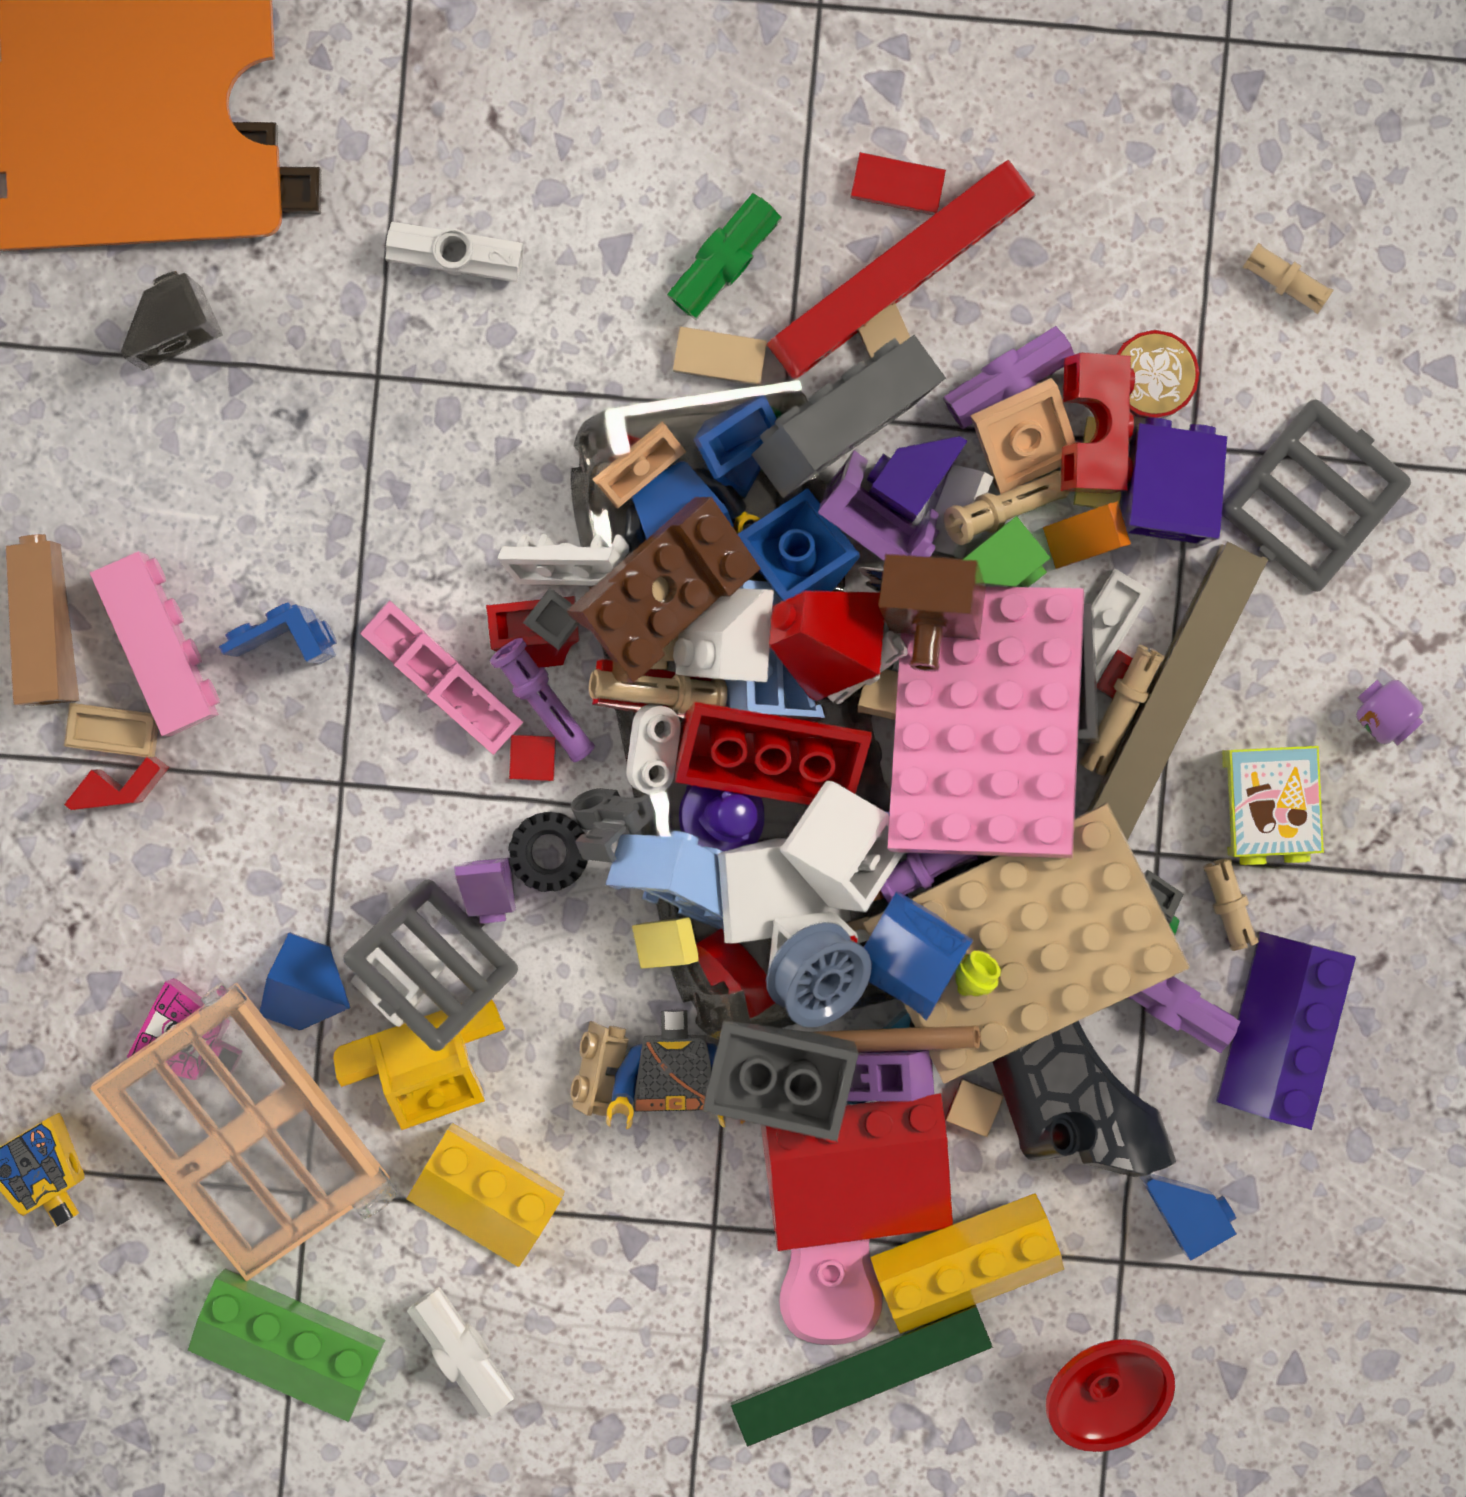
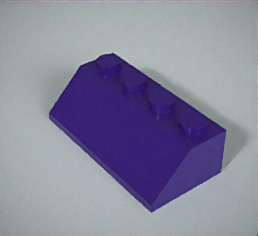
(1286, 1030)

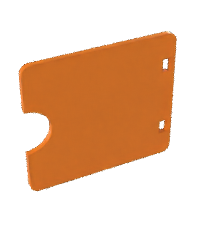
(127, 125)

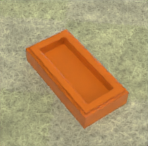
(1086, 535)

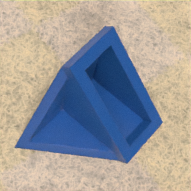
(730, 440)
(303, 985)

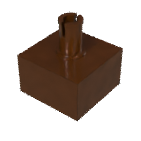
(931, 601)

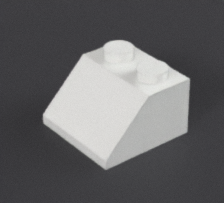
(728, 638)

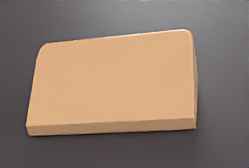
(640, 466)

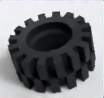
(521, 852)

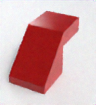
(102, 790)

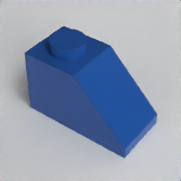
(1191, 1214)

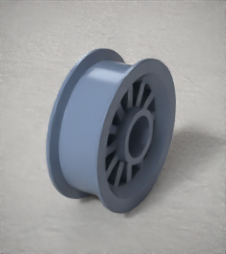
(818, 974)

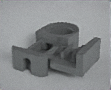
(607, 818)

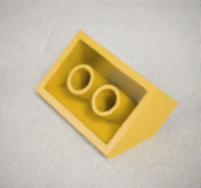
(486, 1195)

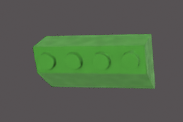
(285, 1344)

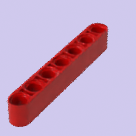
(901, 269)

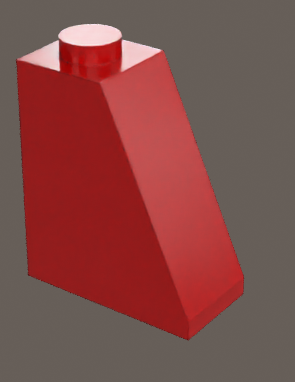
(828, 639)

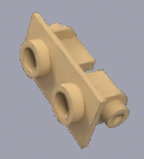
(599, 1049)

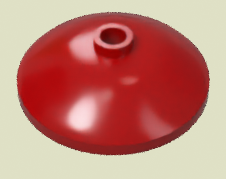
(1110, 1395)

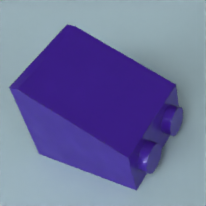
(1175, 482)

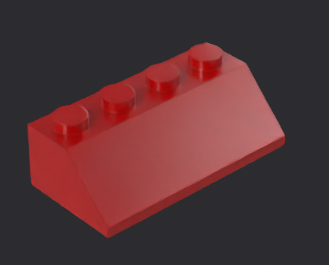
(766, 753)

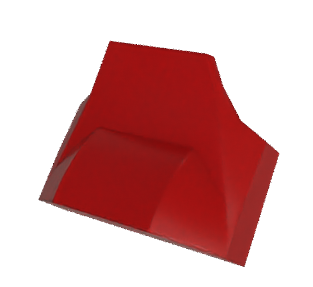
(506, 625)

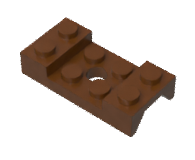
(699, 561)

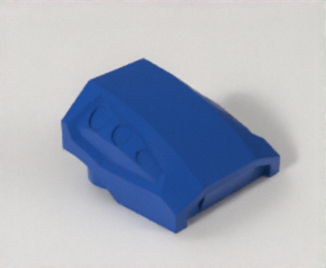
(914, 954)

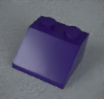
(913, 474)

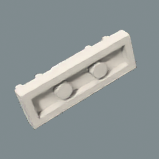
(563, 562)

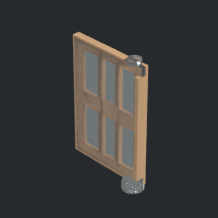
(242, 1132)

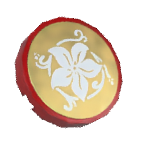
(1163, 371)

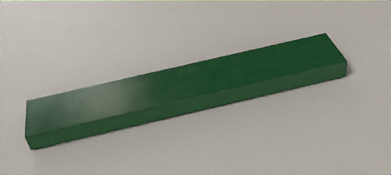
(861, 1375)

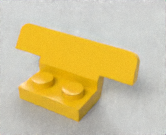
(413, 1077)

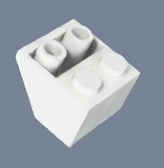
(842, 848)

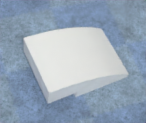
(761, 887)

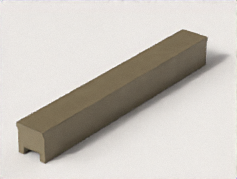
(1178, 684)

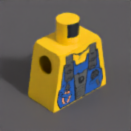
(40, 1169)

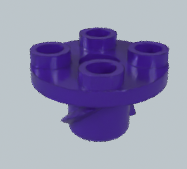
(721, 817)

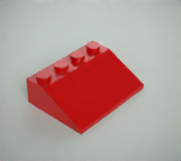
(873, 1182)

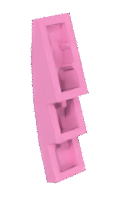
(441, 677)

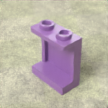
(871, 520)

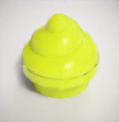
(977, 974)

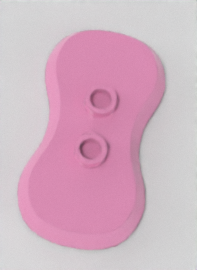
(831, 1293)

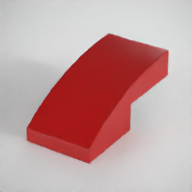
(736, 968)

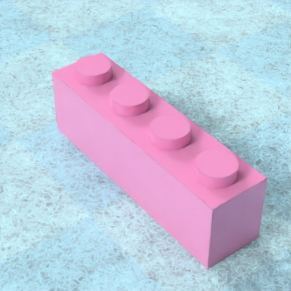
(155, 644)

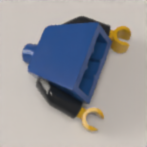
(670, 493)

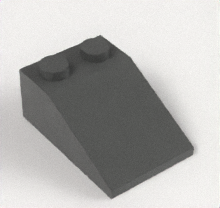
(782, 1078)

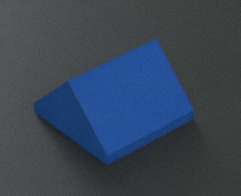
(799, 548)

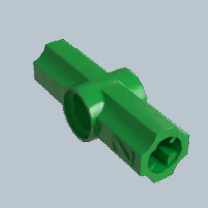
(724, 256)

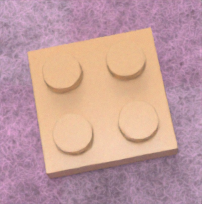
(1024, 435)

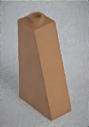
(39, 624)

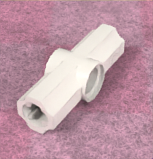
(426, 246)
(461, 1353)

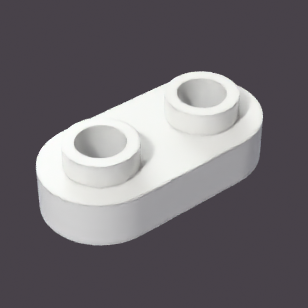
(651, 750)

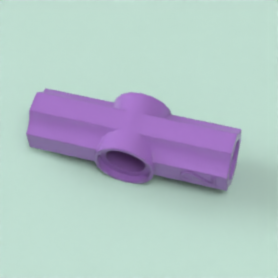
(1009, 375)
(1185, 1010)

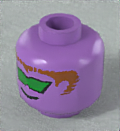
(1389, 711)

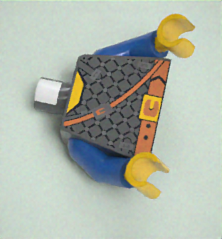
(664, 1071)

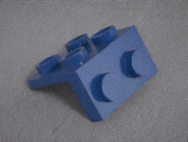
(311, 634)

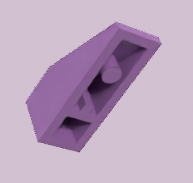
(487, 888)
(892, 1076)

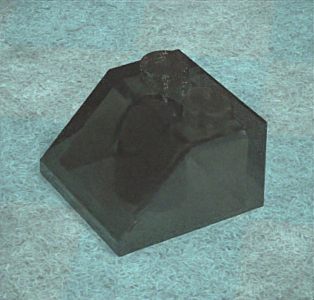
(169, 321)

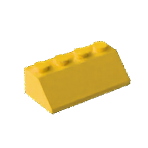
(967, 1263)

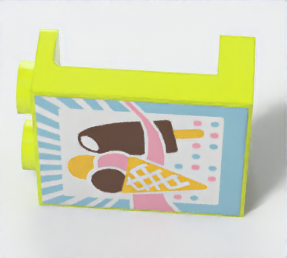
(1274, 803)

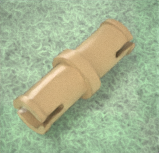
(1288, 278)
(1230, 904)

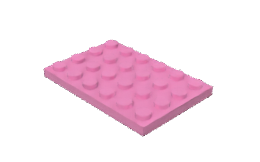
(992, 733)

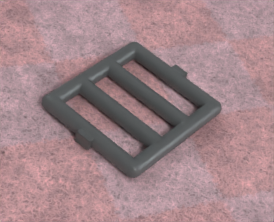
(1369, 512)
(393, 1001)

